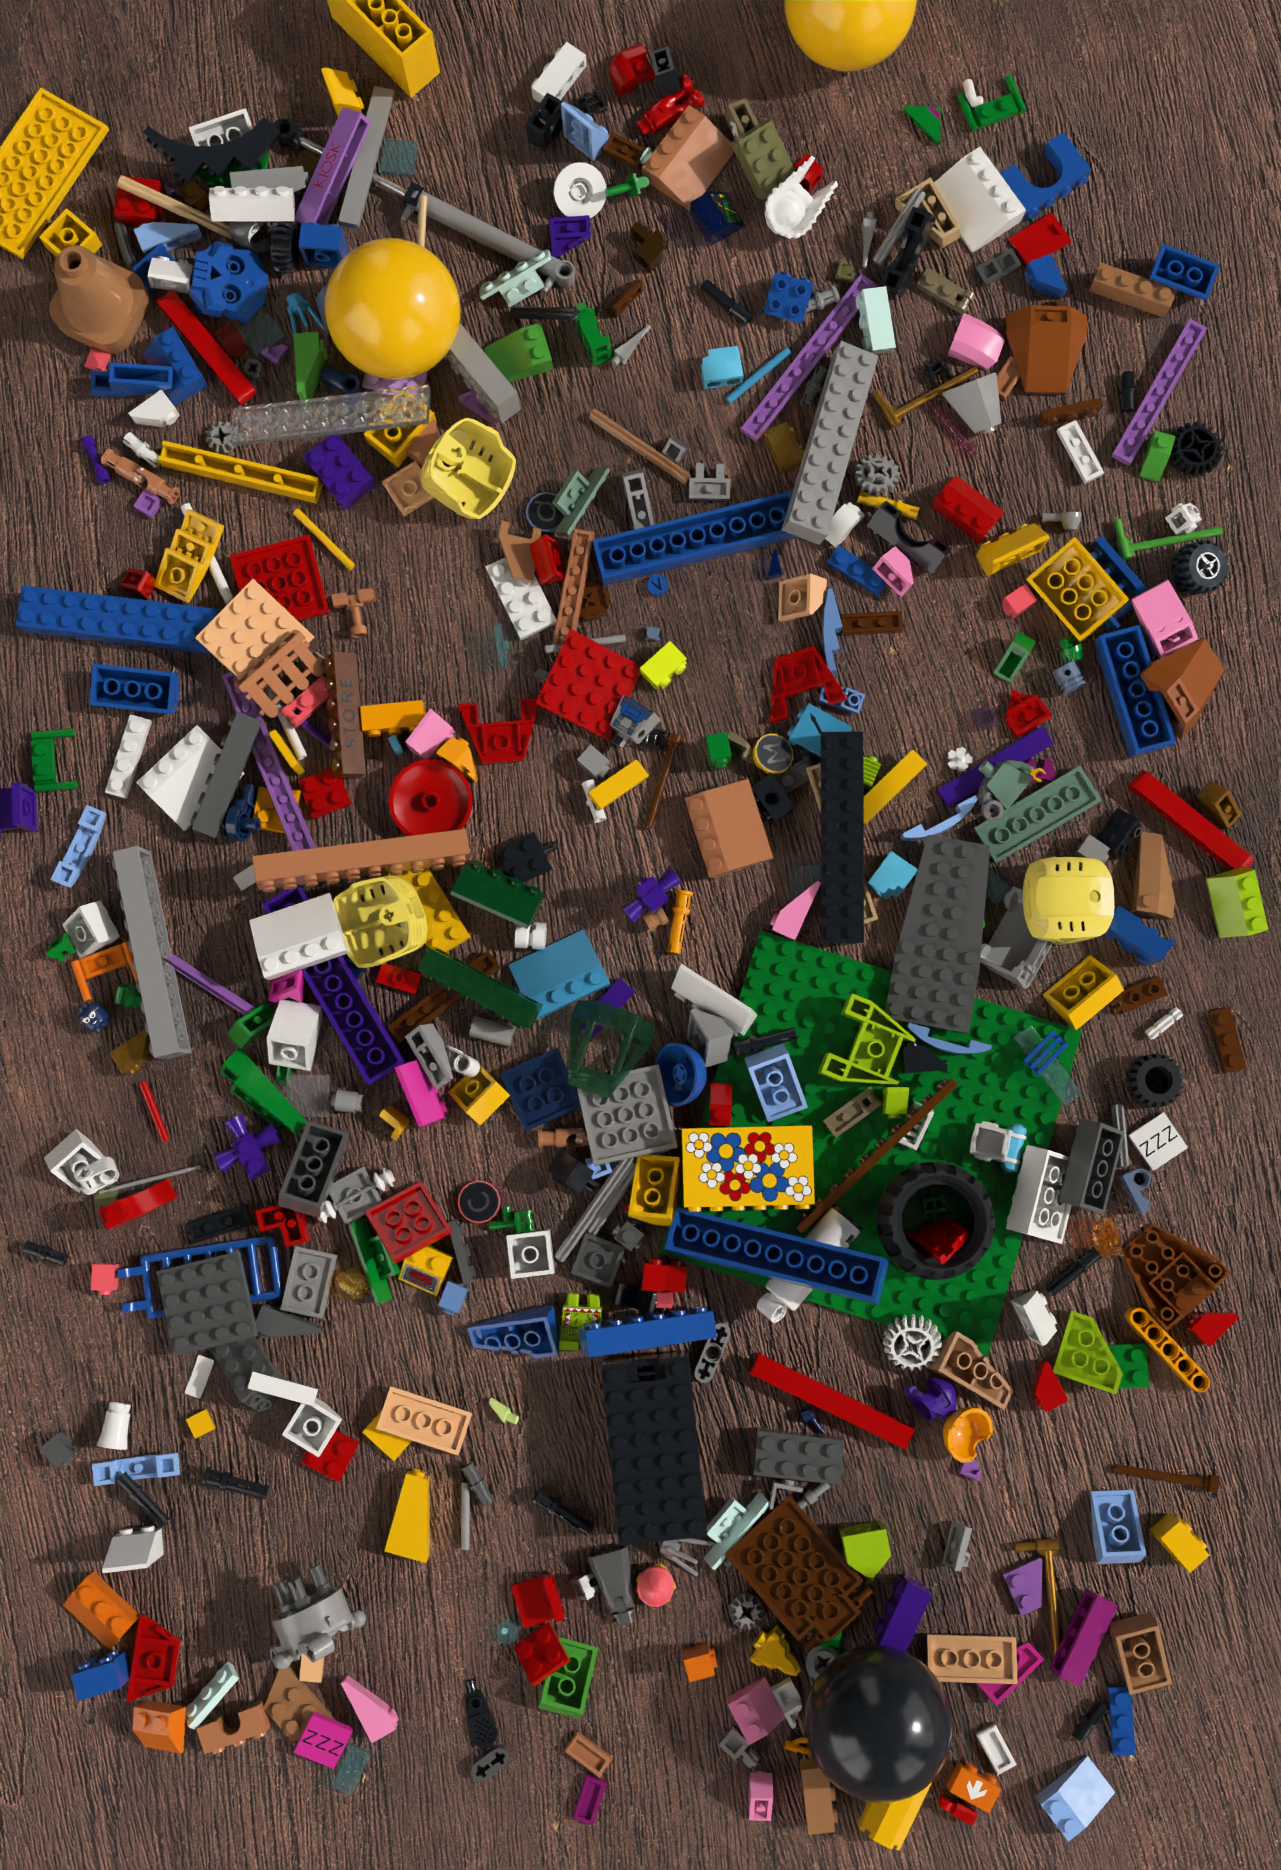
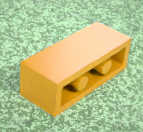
(391, 717)

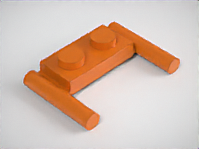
(100, 964)

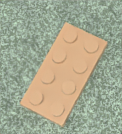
(424, 1420)
(973, 1658)

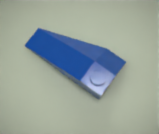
(526, 1332)

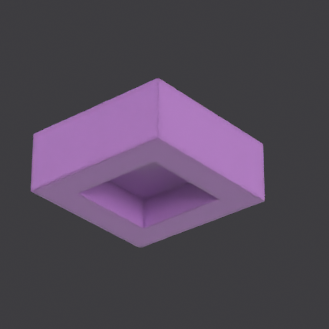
(148, 503)

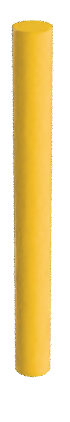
(323, 539)

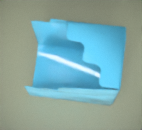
(722, 368)
(891, 876)

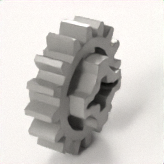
(877, 475)

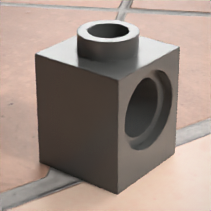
(59, 1450)

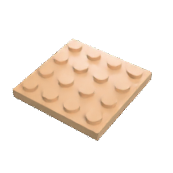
(249, 629)

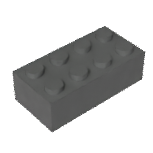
(1091, 1166)
(313, 1169)
(798, 1456)

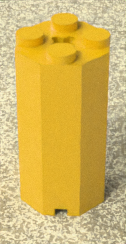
(891, 1821)

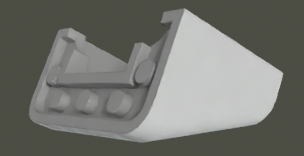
(1012, 948)

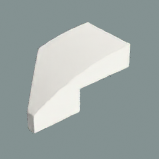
(788, 1700)

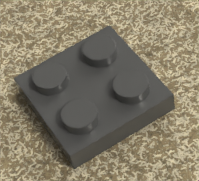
(598, 1260)

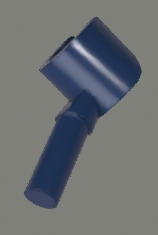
(808, 1415)

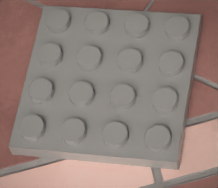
(631, 1120)

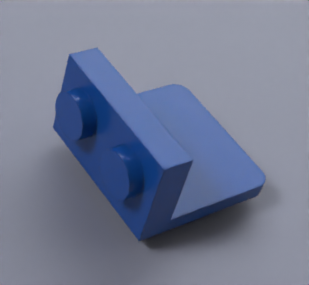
(788, 297)

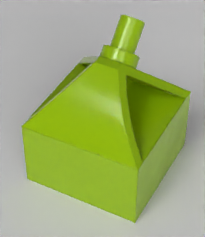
(866, 1547)

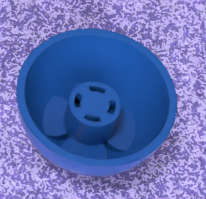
(681, 1073)

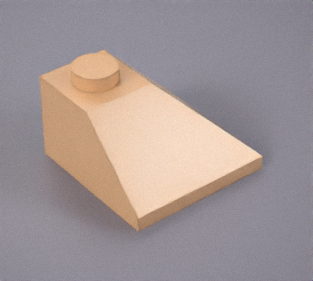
(800, 596)

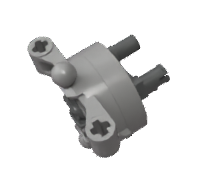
(310, 1620)

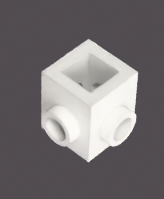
(1183, 518)

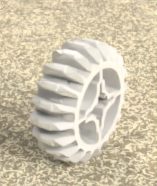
(914, 1335)

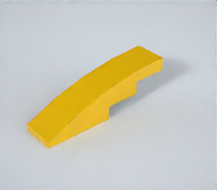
(892, 784)

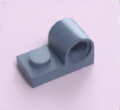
(1138, 1200)

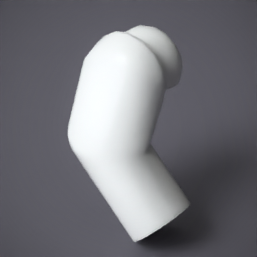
(971, 95)

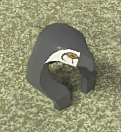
(243, 231)

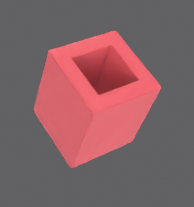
(1018, 601)
(104, 1278)

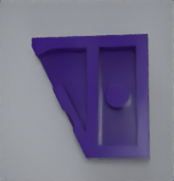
(568, 233)

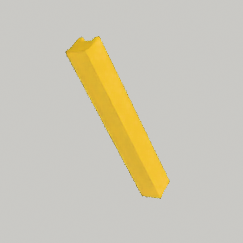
(240, 472)

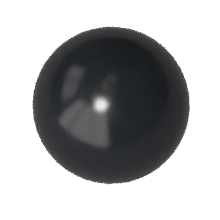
(878, 1724)

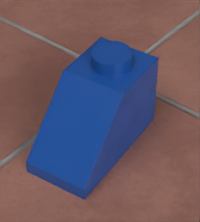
(1045, 277)

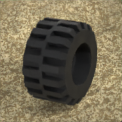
(1172, 1077)

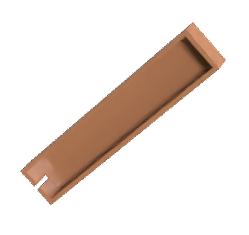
(361, 860)

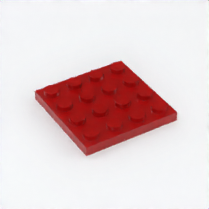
(287, 573)
(587, 684)

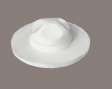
(579, 190)

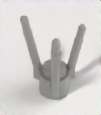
(671, 1551)

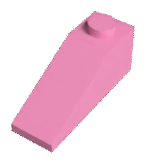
(792, 916)
(372, 1711)

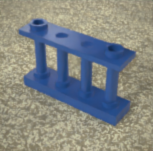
(1126, 577)

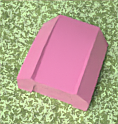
(976, 343)

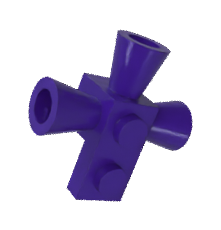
(651, 894)
(247, 1148)

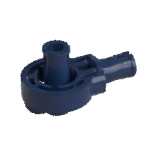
(239, 820)

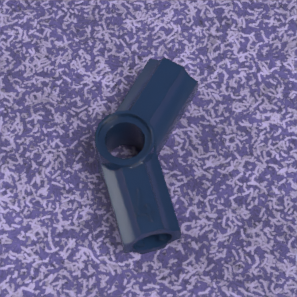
(340, 380)

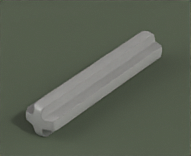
(1118, 1120)

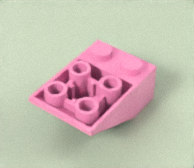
(1163, 619)

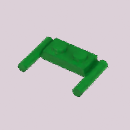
(994, 110)
(44, 760)

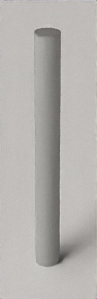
(601, 640)

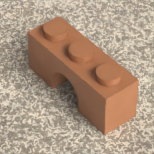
(217, 1735)

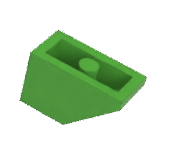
(1156, 456)

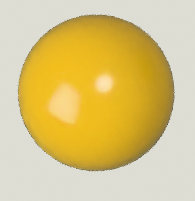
(849, 32)
(392, 308)

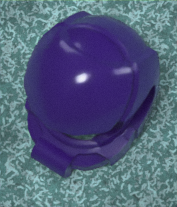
(937, 1403)

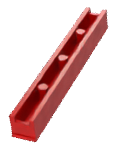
(832, 1400)

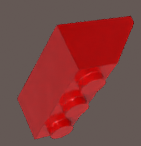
(967, 509)

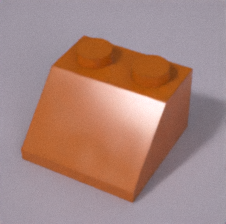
(160, 1725)

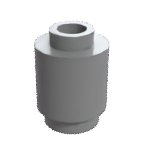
(347, 1101)

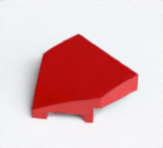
(1025, 713)

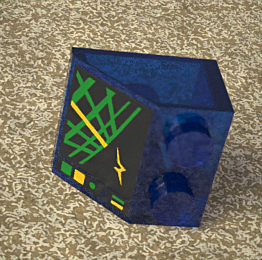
(715, 216)

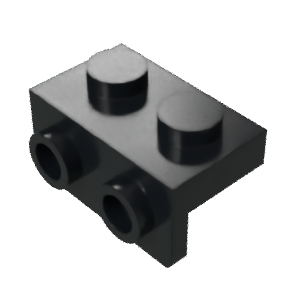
(1120, 832)

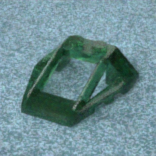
(631, 1025)

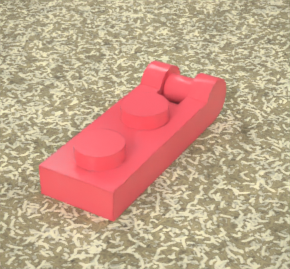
(306, 702)

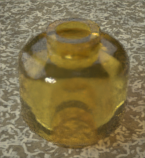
(352, 1284)

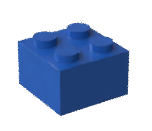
(322, 244)
(101, 1674)

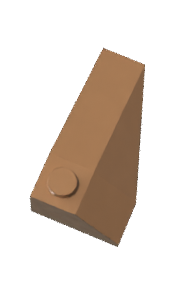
(1152, 886)
(969, 1369)

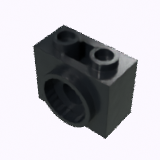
(545, 122)

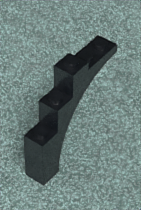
(189, 160)

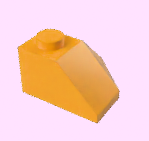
(460, 756)

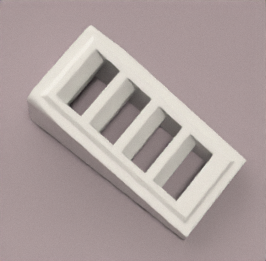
(922, 1128)

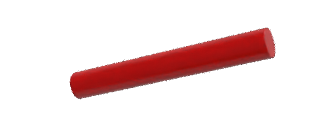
(154, 1111)

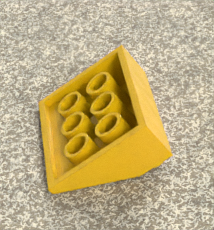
(1077, 589)

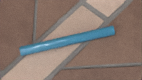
(758, 375)

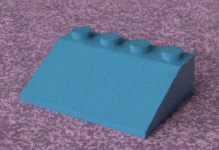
(560, 973)

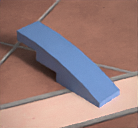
(830, 627)

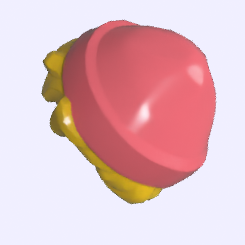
(655, 1585)

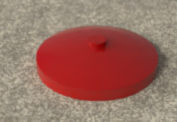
(430, 798)

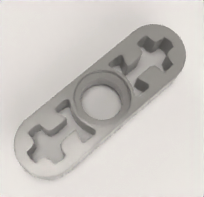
(700, 1365)

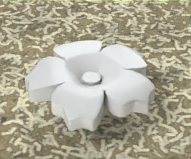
(959, 759)

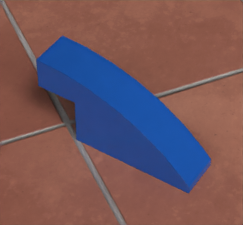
(131, 380)

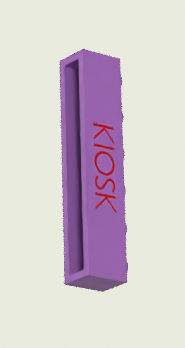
(333, 167)

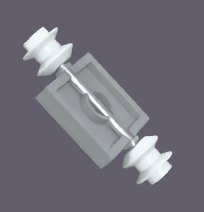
(355, 1194)

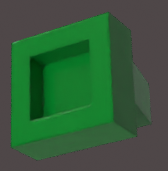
(60, 944)

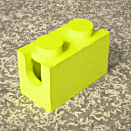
(663, 666)

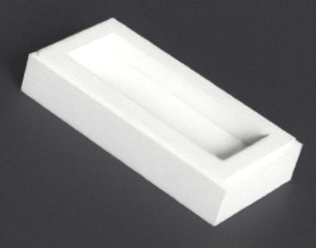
(995, 1748)

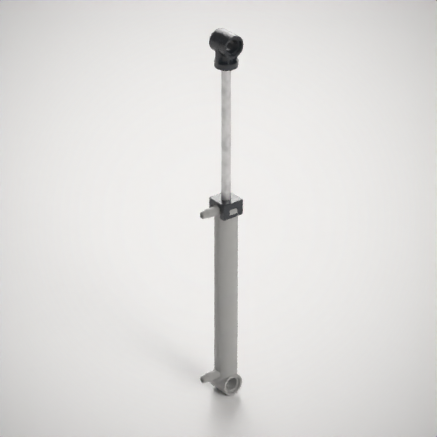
(448, 215)

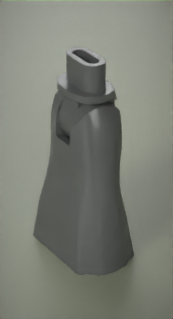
(614, 1581)

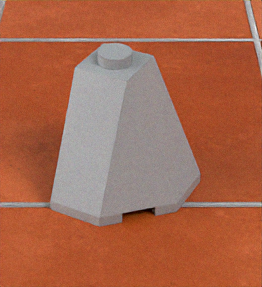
(977, 403)

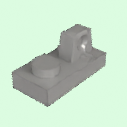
(957, 1544)

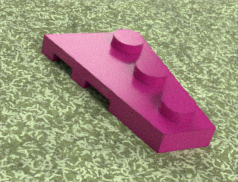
(1027, 1661)

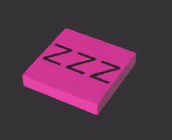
(323, 1740)

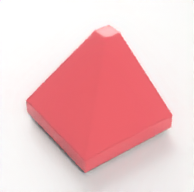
(97, 360)

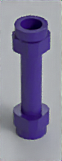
(90, 445)

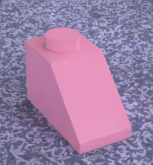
(895, 571)
(760, 1796)

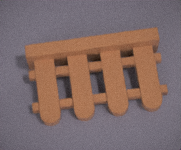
(263, 670)

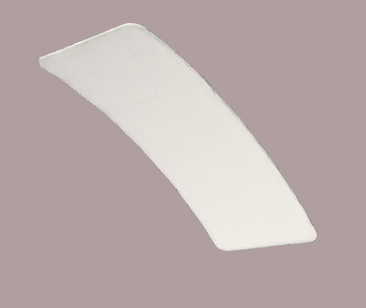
(199, 1376)

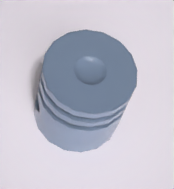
(1071, 682)

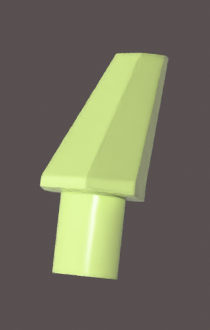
(503, 1412)

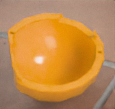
(964, 1430)

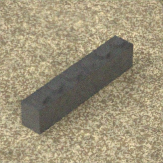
(226, 774)

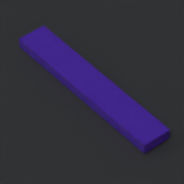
(1019, 751)

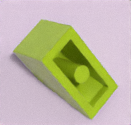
(895, 1101)

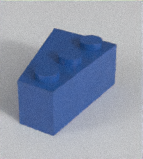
(1137, 937)

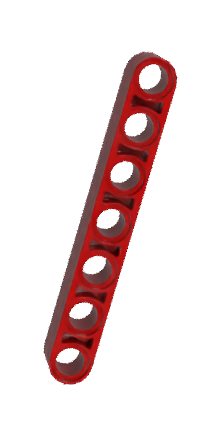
(206, 347)
(1189, 821)

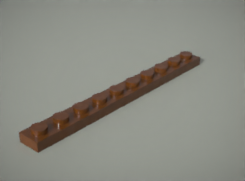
(869, 1160)

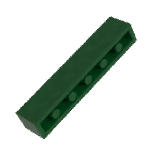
(480, 987)

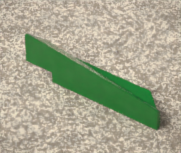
(260, 1094)

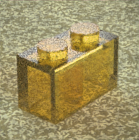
(783, 447)

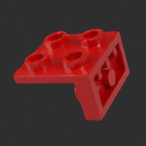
(538, 1600)

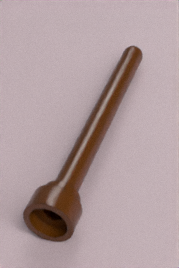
(674, 741)
(1209, 1482)

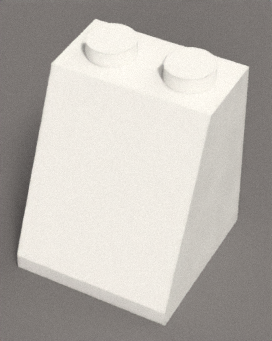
(294, 1034)

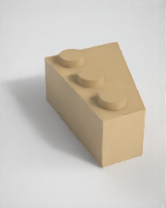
(945, 227)

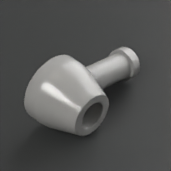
(1069, 520)

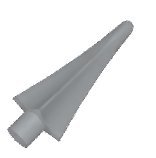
(868, 228)
(624, 351)

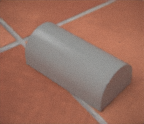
(492, 1031)

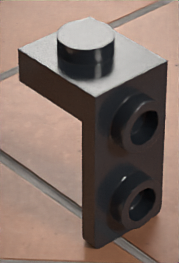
(634, 1297)

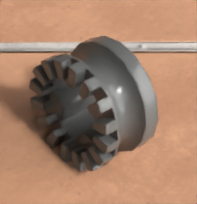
(255, 363)

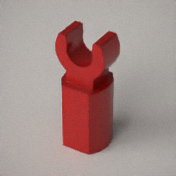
(958, 1809)

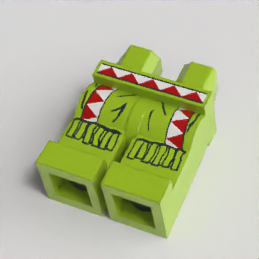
(575, 1316)

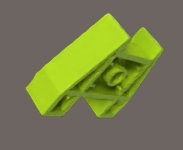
(873, 1046)

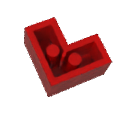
(291, 1222)
(664, 1277)

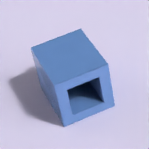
(453, 1297)

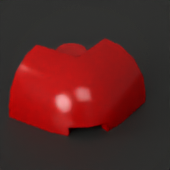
(629, 69)

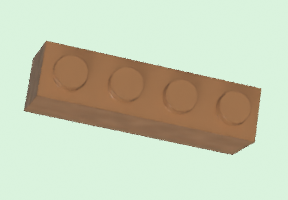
(1132, 290)

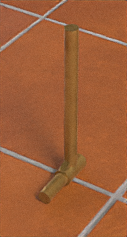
(895, 415)
(1048, 1548)

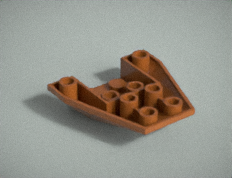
(1046, 345)
(1186, 682)
(1172, 1273)

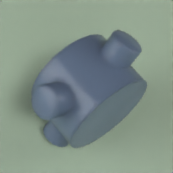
(652, 633)

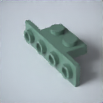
(576, 496)

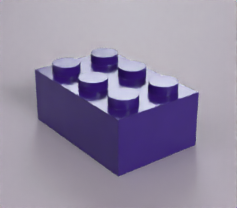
(339, 471)
(902, 1613)

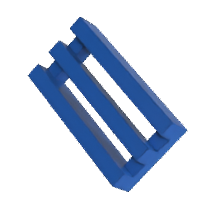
(1052, 1034)

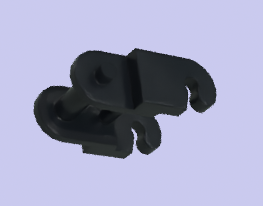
(599, 100)
(943, 367)
(655, 732)

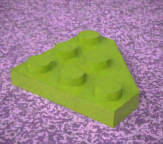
(1086, 1355)

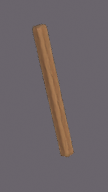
(639, 446)

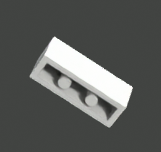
(560, 73)

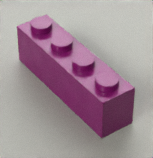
(1083, 1637)

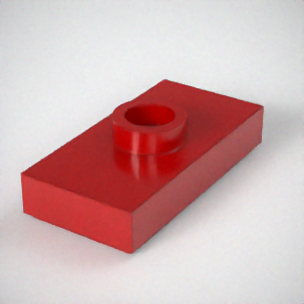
(399, 978)

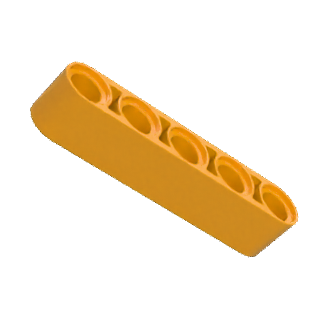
(1176, 1354)

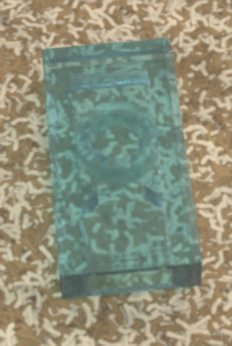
(502, 646)
(351, 1769)

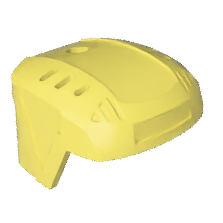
(471, 476)
(1067, 898)
(381, 920)

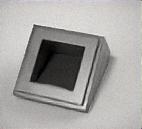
(675, 450)

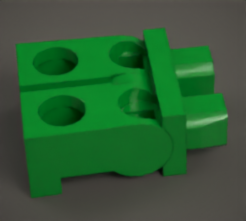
(586, 327)

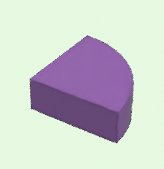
(275, 353)
(970, 1469)

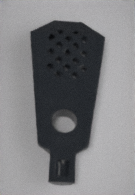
(478, 1713)

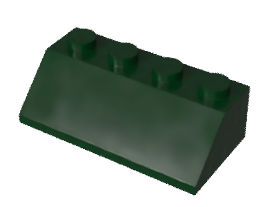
(498, 893)

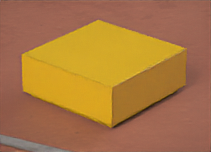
(200, 1423)

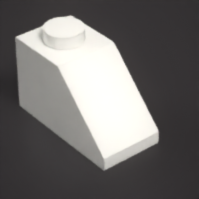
(155, 411)

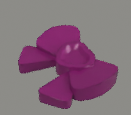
(1047, 767)

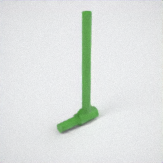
(1127, 549)

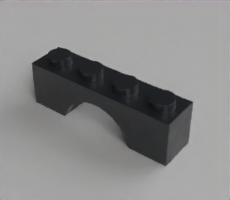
(915, 237)
(888, 525)

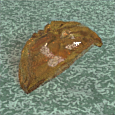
(1107, 1239)

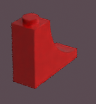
(138, 1205)

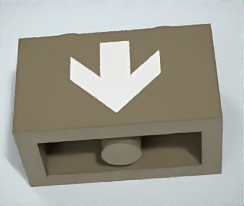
(740, 118)

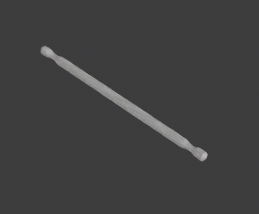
(149, 1179)

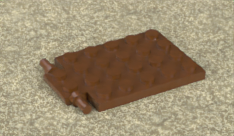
(799, 1574)

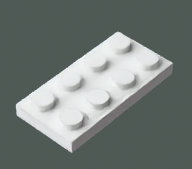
(522, 600)

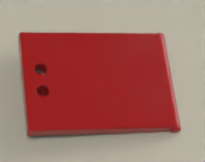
(1040, 239)

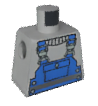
(632, 722)

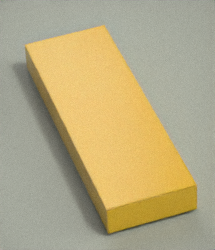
(618, 784)

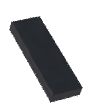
(219, 1224)

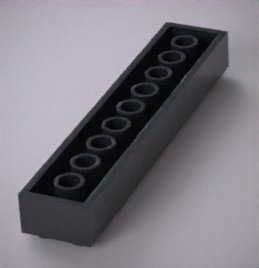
(842, 837)

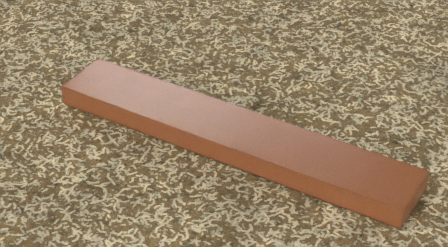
(573, 584)

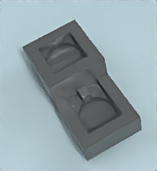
(998, 267)

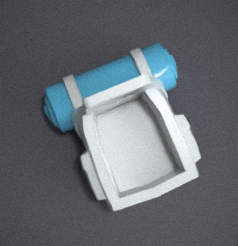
(998, 1144)

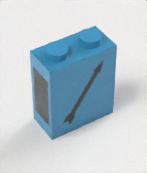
(811, 723)

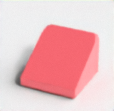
(664, 1299)

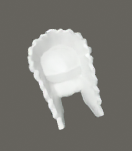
(791, 208)

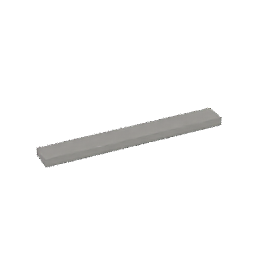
(366, 159)

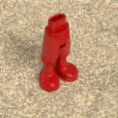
(666, 111)

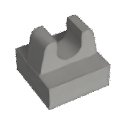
(582, 1587)

